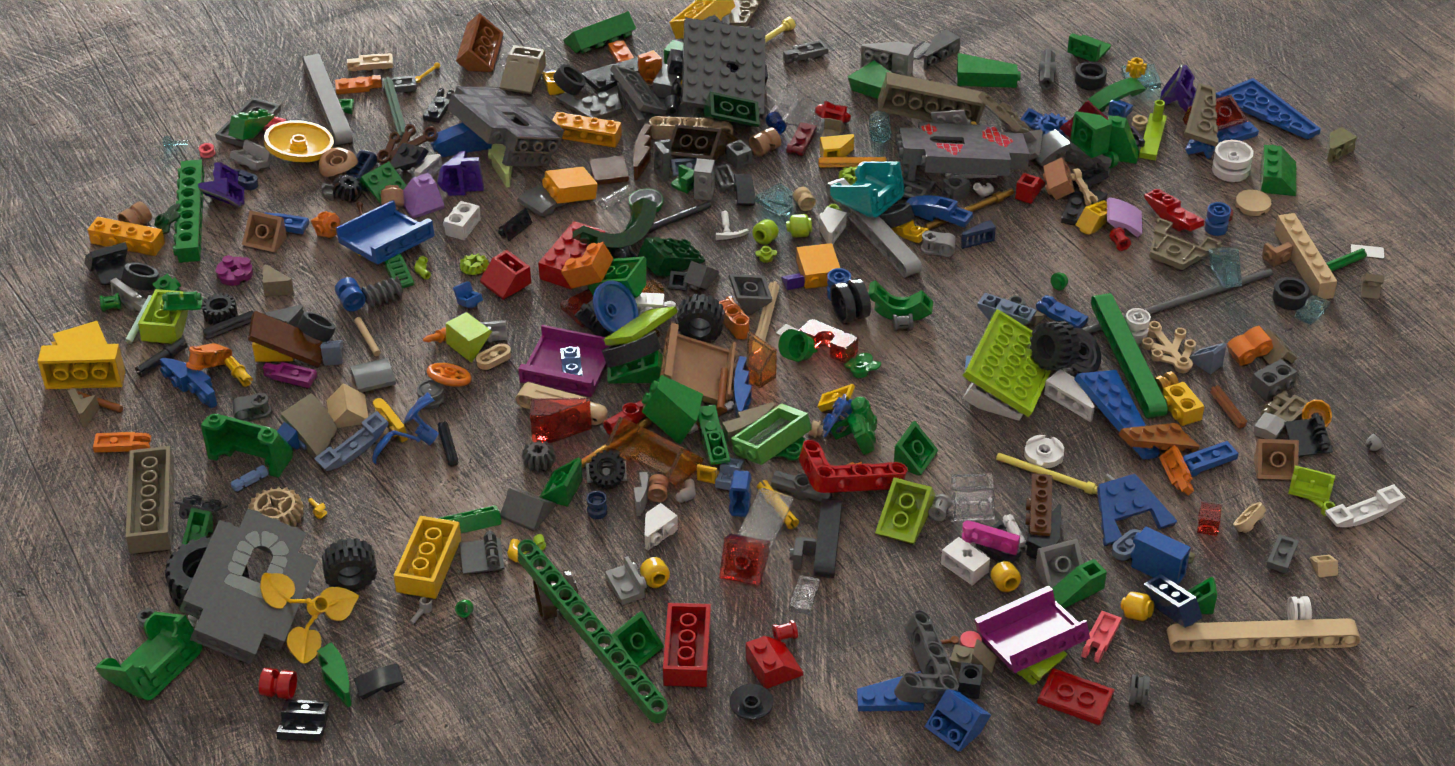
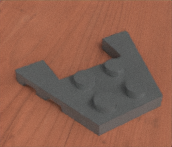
(600, 106)

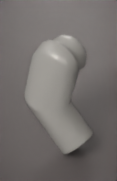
(687, 493)

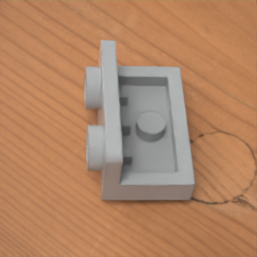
(252, 156)

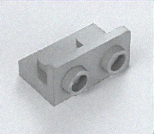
(626, 582)

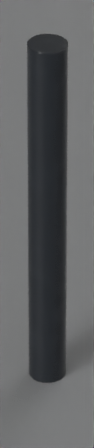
(656, 225)

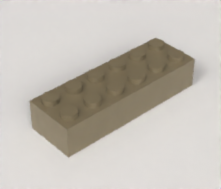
(920, 97)
(150, 500)

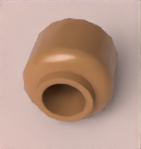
(392, 192)

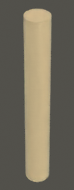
(367, 336)

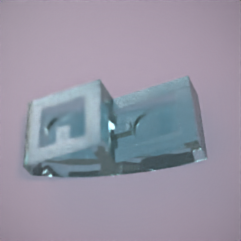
(1313, 309)

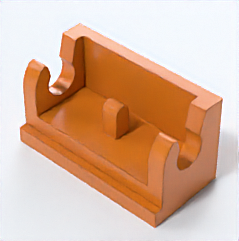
(649, 65)

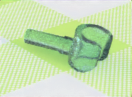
(168, 143)

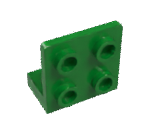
(1087, 47)
(381, 177)

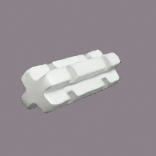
(1012, 527)

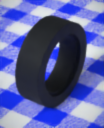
(624, 353)

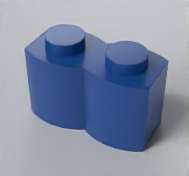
(740, 493)

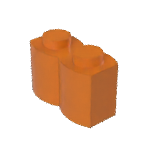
(1250, 345)

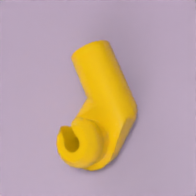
(512, 552)

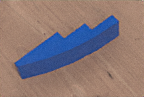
(742, 389)

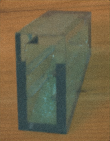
(1226, 266)

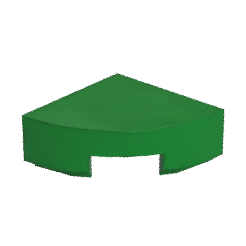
(347, 105)

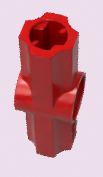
(630, 412)

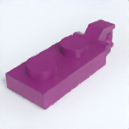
(290, 374)

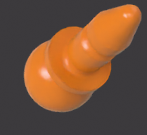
(439, 336)

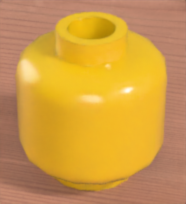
(655, 572)
(1005, 576)
(1137, 606)

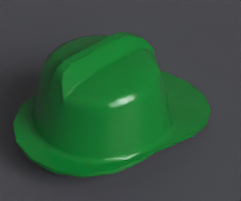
(796, 345)

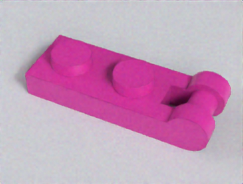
(990, 537)

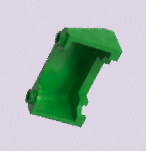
(228, 434)
(157, 659)

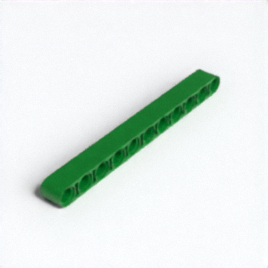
(594, 638)

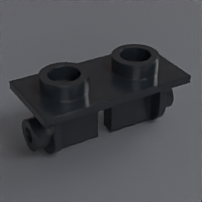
(515, 225)

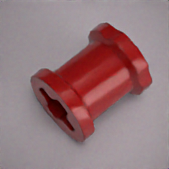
(1120, 239)
(785, 631)

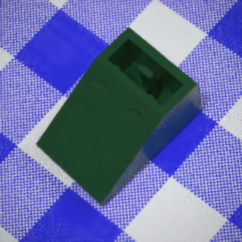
(669, 255)

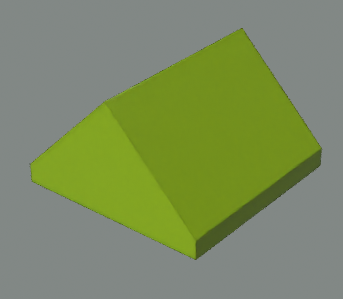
(466, 335)

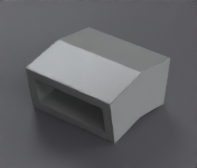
(1269, 426)

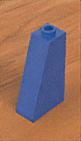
(458, 139)

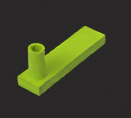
(1154, 132)

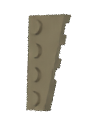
(1203, 116)

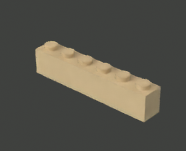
(1306, 256)

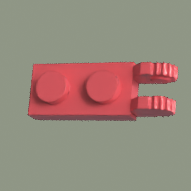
(1101, 635)

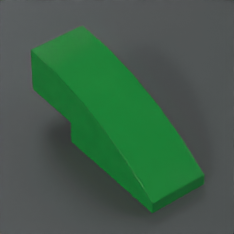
(335, 672)

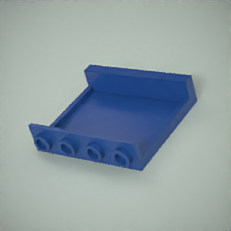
(383, 233)

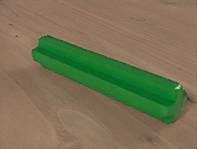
(1347, 259)

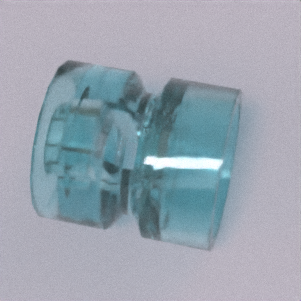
(880, 127)

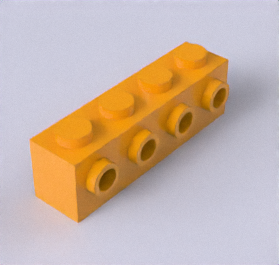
(589, 129)
(137, 237)

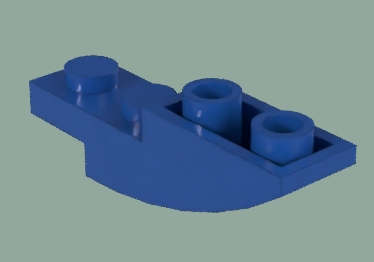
(944, 208)
(189, 379)

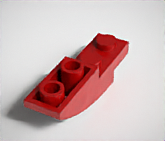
(1170, 209)

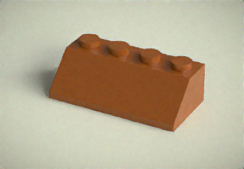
(479, 45)

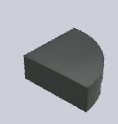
(328, 192)

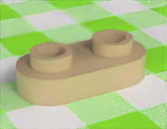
(493, 356)
(1249, 517)

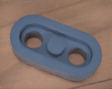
(1124, 545)

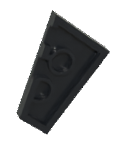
(1077, 204)

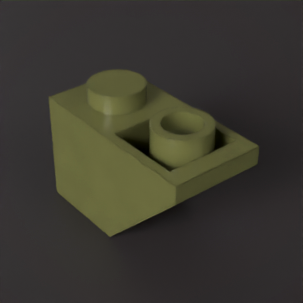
(1340, 143)

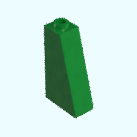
(986, 72)
(868, 79)

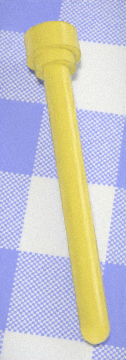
(786, 25)

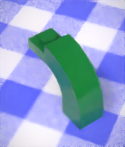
(888, 305)

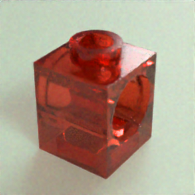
(1209, 518)

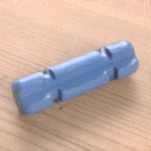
(249, 478)

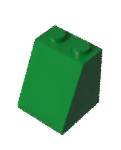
(672, 407)

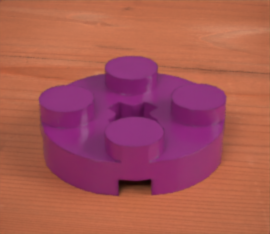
(242, 267)

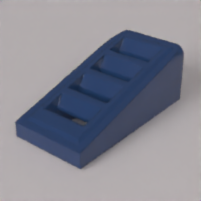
(363, 155)
(982, 234)

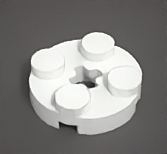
(1052, 446)

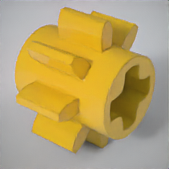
(1136, 67)

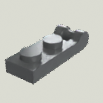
(1080, 158)

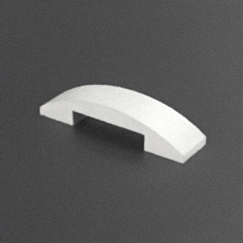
(1367, 510)

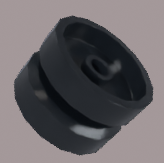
(850, 300)

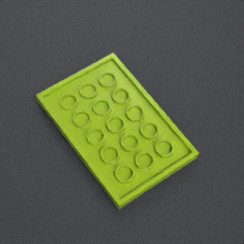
(1005, 364)

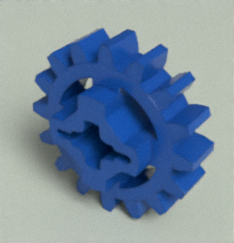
(1049, 123)

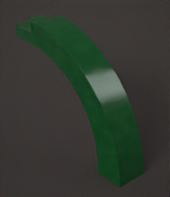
(639, 224)

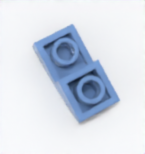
(571, 360)

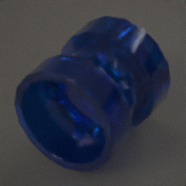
(775, 121)

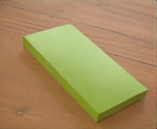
(640, 326)

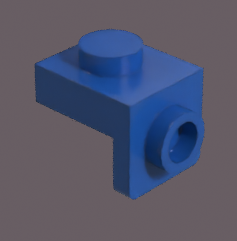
(1120, 108)
(1195, 146)
(466, 296)

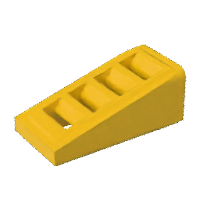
(551, 86)

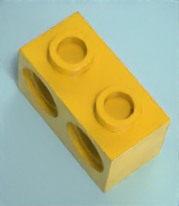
(1183, 404)

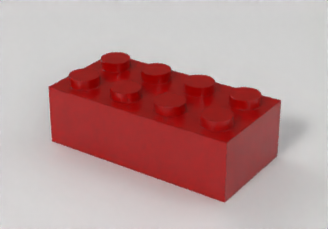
(562, 250)
(687, 645)

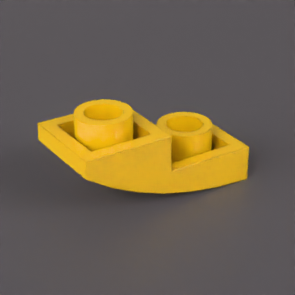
(910, 231)

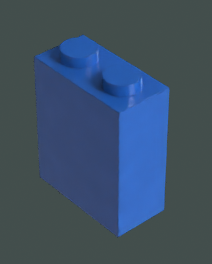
(1159, 554)

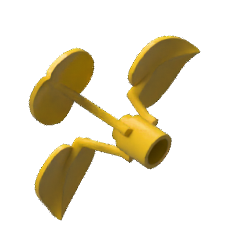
(334, 601)

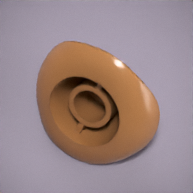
(336, 162)

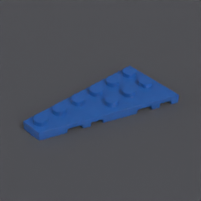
(1267, 106)
(1113, 399)

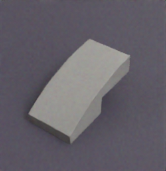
(640, 494)

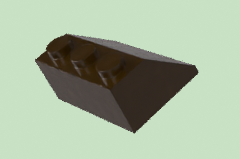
(698, 142)

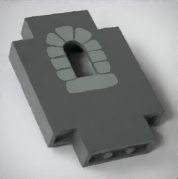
(231, 606)

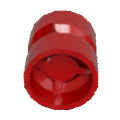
(279, 683)

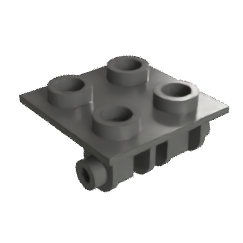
(482, 554)

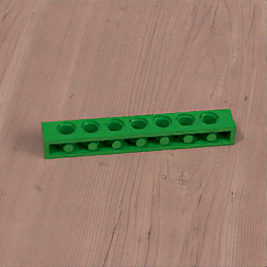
(189, 225)

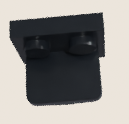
(107, 263)

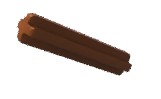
(1228, 406)

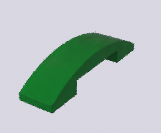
(1116, 92)

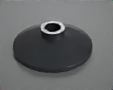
(751, 701)

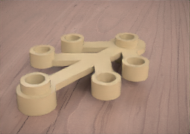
(1181, 363)

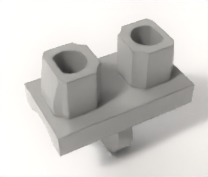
(498, 330)

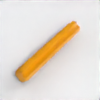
(838, 162)

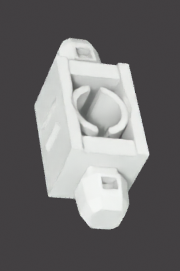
(652, 301)

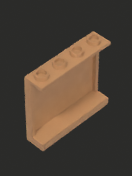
(697, 364)

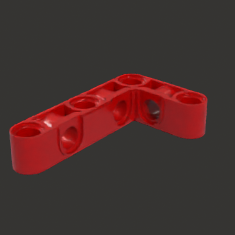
(846, 478)

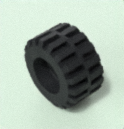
(710, 317)
(1055, 345)
(349, 564)

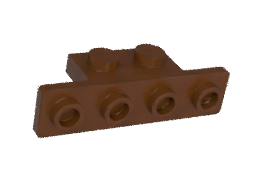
(1039, 505)

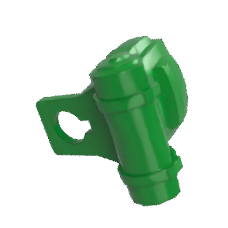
(861, 424)

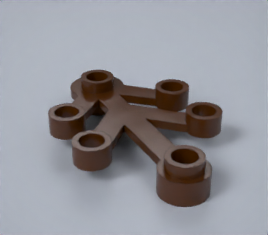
(390, 153)

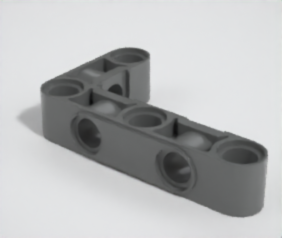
(932, 660)

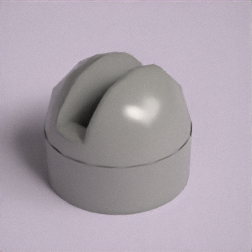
(1374, 442)

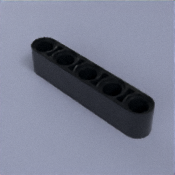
(827, 538)

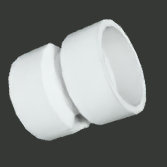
(1138, 323)

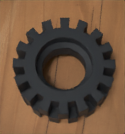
(211, 306)
(612, 458)

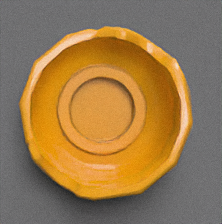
(1320, 407)

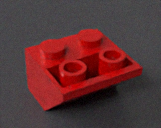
(506, 275)

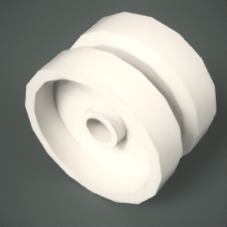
(1232, 160)

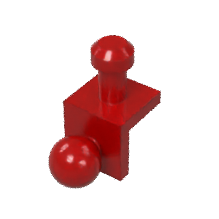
(833, 111)

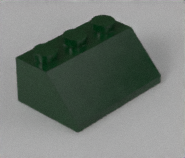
(732, 109)

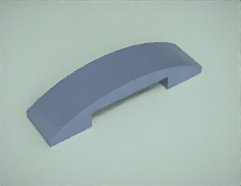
(355, 445)

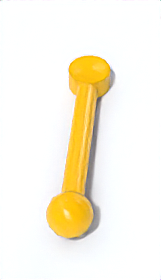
(418, 78)

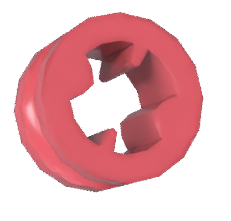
(207, 150)

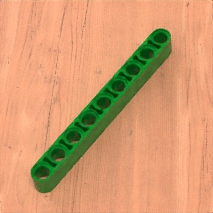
(1129, 356)

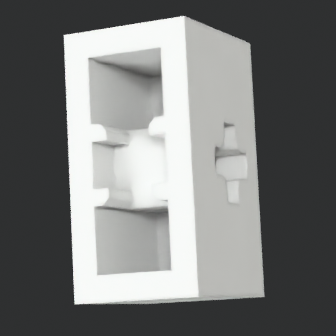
(965, 561)

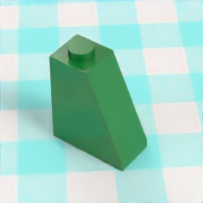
(1122, 140)

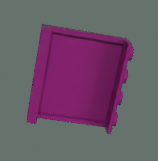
(546, 366)
(1030, 630)

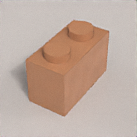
(1058, 179)

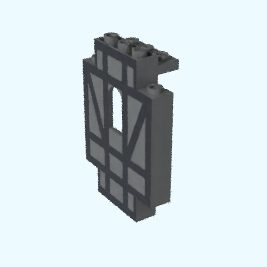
(484, 113)

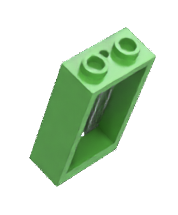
(771, 434)

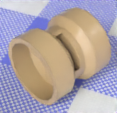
(804, 198)

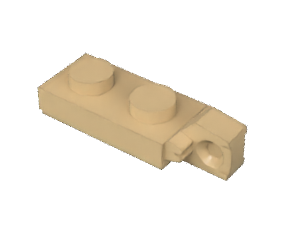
(370, 62)

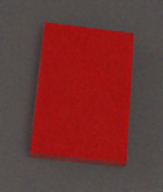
(1076, 696)

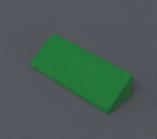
(476, 518)

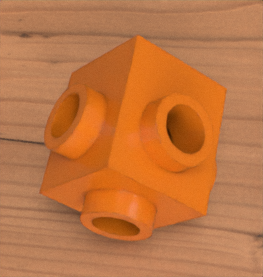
(326, 224)

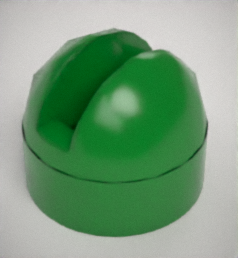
(460, 608)

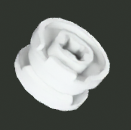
(1299, 608)

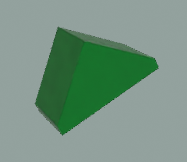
(1206, 595)

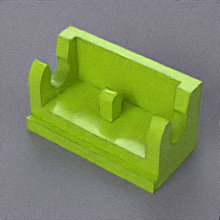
(1311, 484)
(1041, 668)

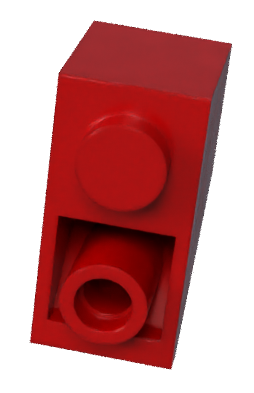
(1028, 187)

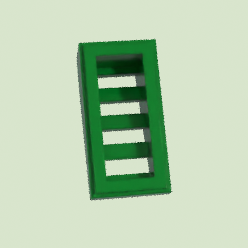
(397, 267)

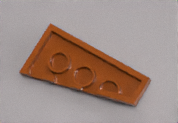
(1160, 436)

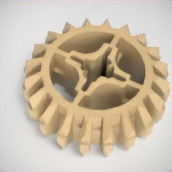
(280, 505)

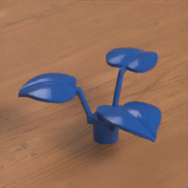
(423, 431)

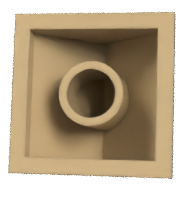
(347, 406)

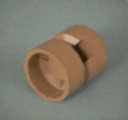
(765, 141)
(136, 214)

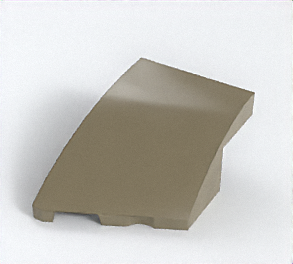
(312, 423)

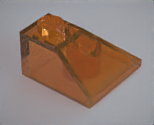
(760, 361)

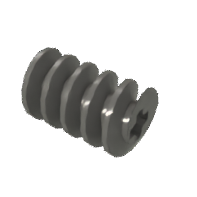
(382, 291)

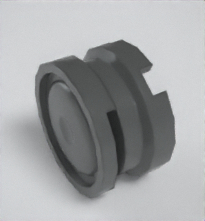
(436, 391)
(1139, 690)

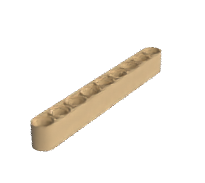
(1263, 635)

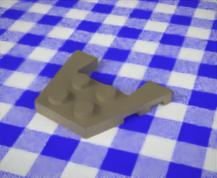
(1005, 114)
(1176, 251)

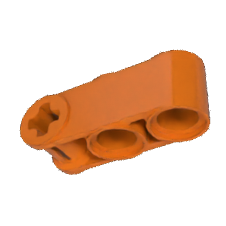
(735, 318)
(207, 356)

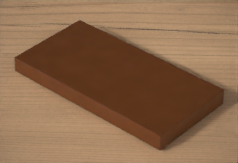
(284, 339)

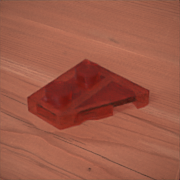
(573, 304)

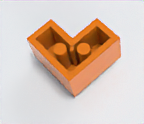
(588, 268)

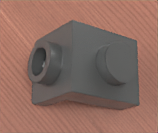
(802, 547)

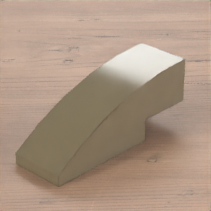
(744, 419)

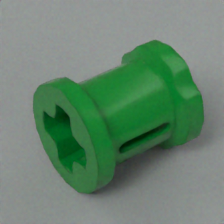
(110, 302)

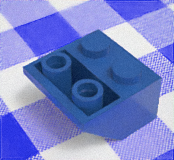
(957, 719)

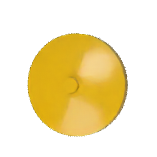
(298, 141)

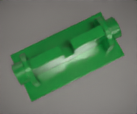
(189, 301)

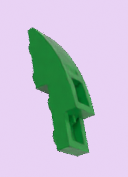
(712, 435)

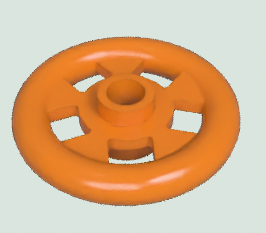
(449, 374)

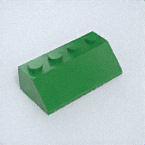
(601, 32)

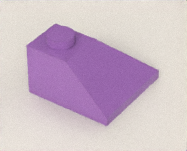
(422, 196)

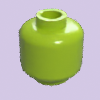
(799, 225)
(765, 232)

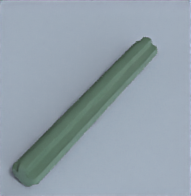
(394, 106)

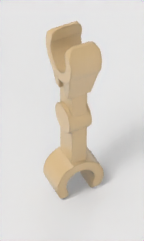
(1088, 195)

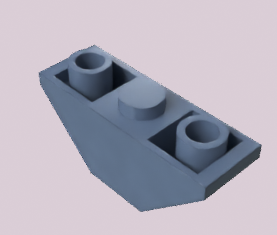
(1021, 313)

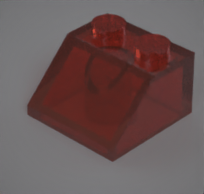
(744, 559)

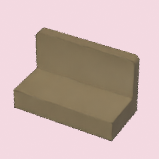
(1279, 351)

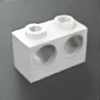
(462, 220)

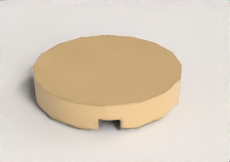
(1253, 202)

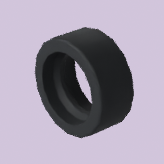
(569, 79)
(1090, 82)
(897, 214)
(139, 276)
(1294, 285)
(316, 326)

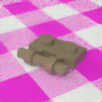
(1291, 407)

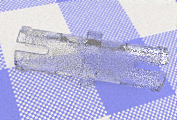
(615, 197)

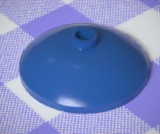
(614, 305)

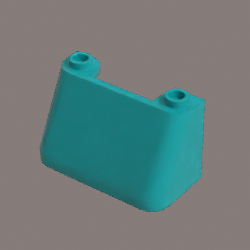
(875, 190)

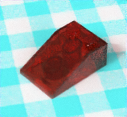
(559, 418)

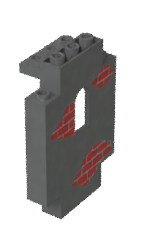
(983, 153)

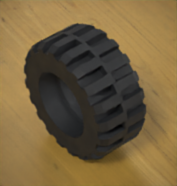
(183, 566)

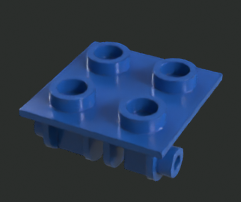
(841, 407)

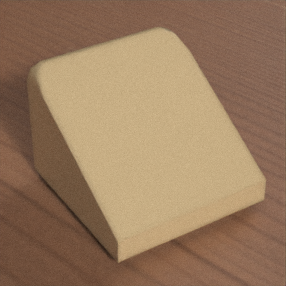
(1325, 565)

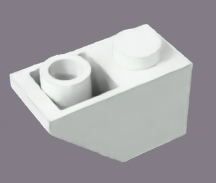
(659, 524)

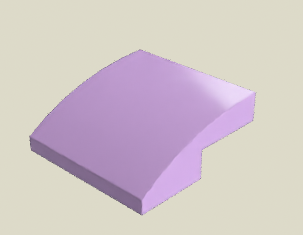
(1124, 216)

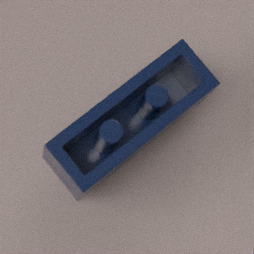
(1173, 600)

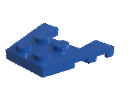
(1125, 499)

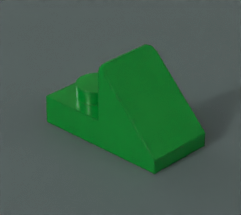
(198, 525)

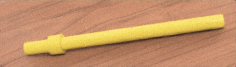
(1089, 487)

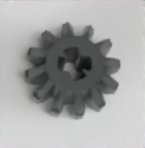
(538, 456)

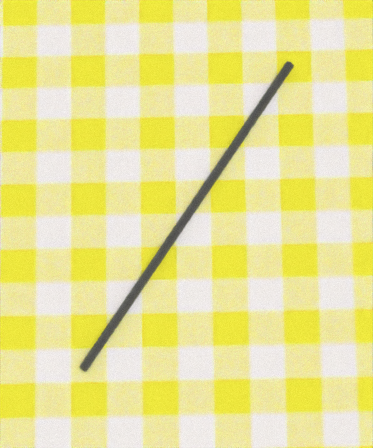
(1191, 297)

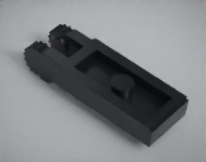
(438, 106)

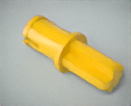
(238, 371)

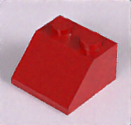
(771, 661)

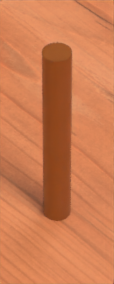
(722, 389)
(106, 404)

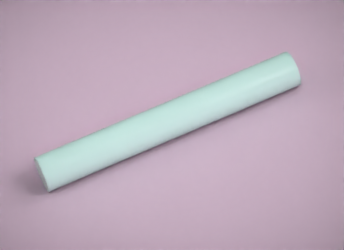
(135, 328)

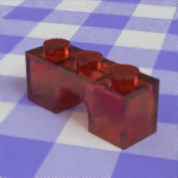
(842, 344)

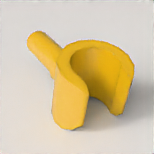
(319, 510)

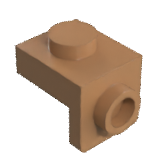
(1277, 255)

